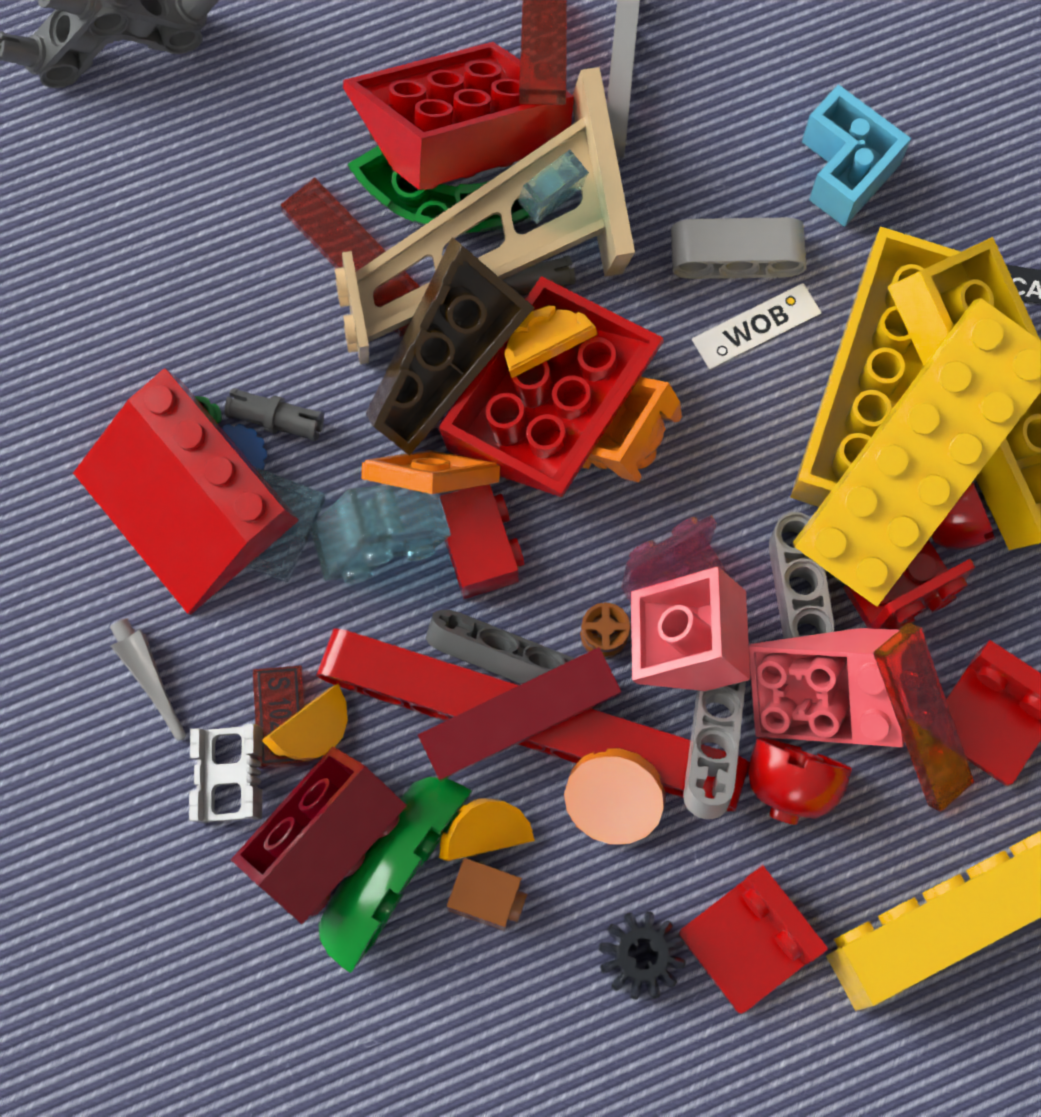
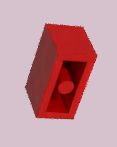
(478, 541)

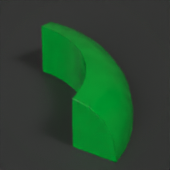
(417, 205)
(373, 892)

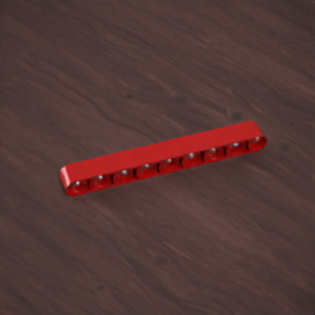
(449, 690)

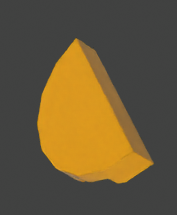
(545, 335)
(312, 729)
(484, 827)

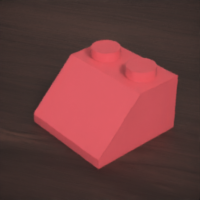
(690, 632)

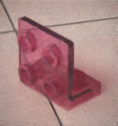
(675, 557)

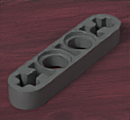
(491, 647)

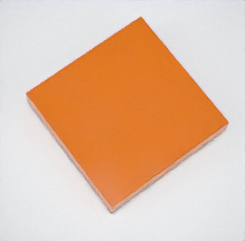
(430, 471)

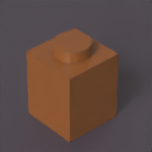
(486, 895)

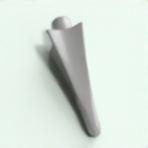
(137, 656)

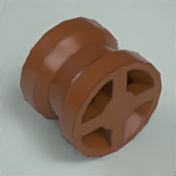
(606, 620)

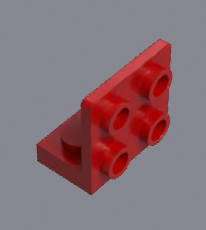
(920, 586)
(997, 712)
(752, 940)

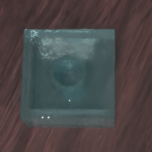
(553, 186)

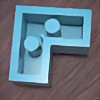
(859, 152)

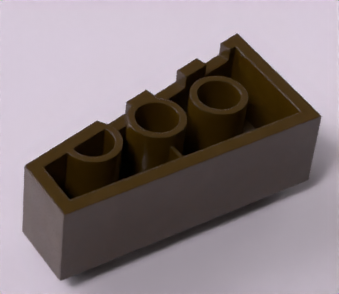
(447, 344)

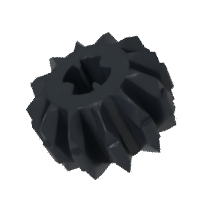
(656, 946)

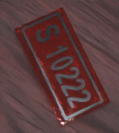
(277, 697)

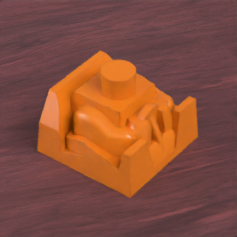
(637, 430)

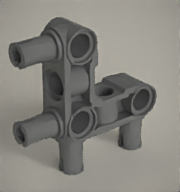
(82, 28)

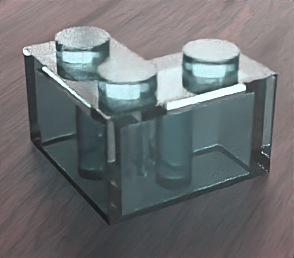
(374, 526)

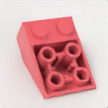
(823, 689)

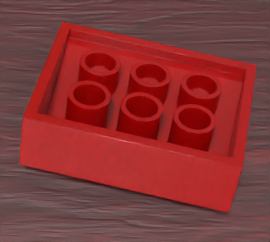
(454, 114)
(556, 412)
(182, 491)

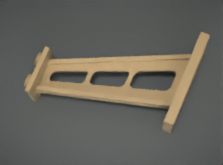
(599, 214)

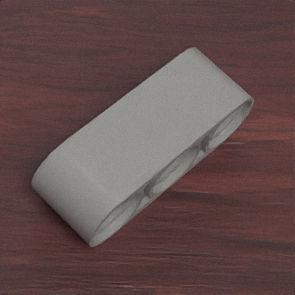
(738, 248)
(791, 563)

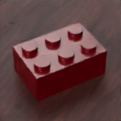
(319, 834)

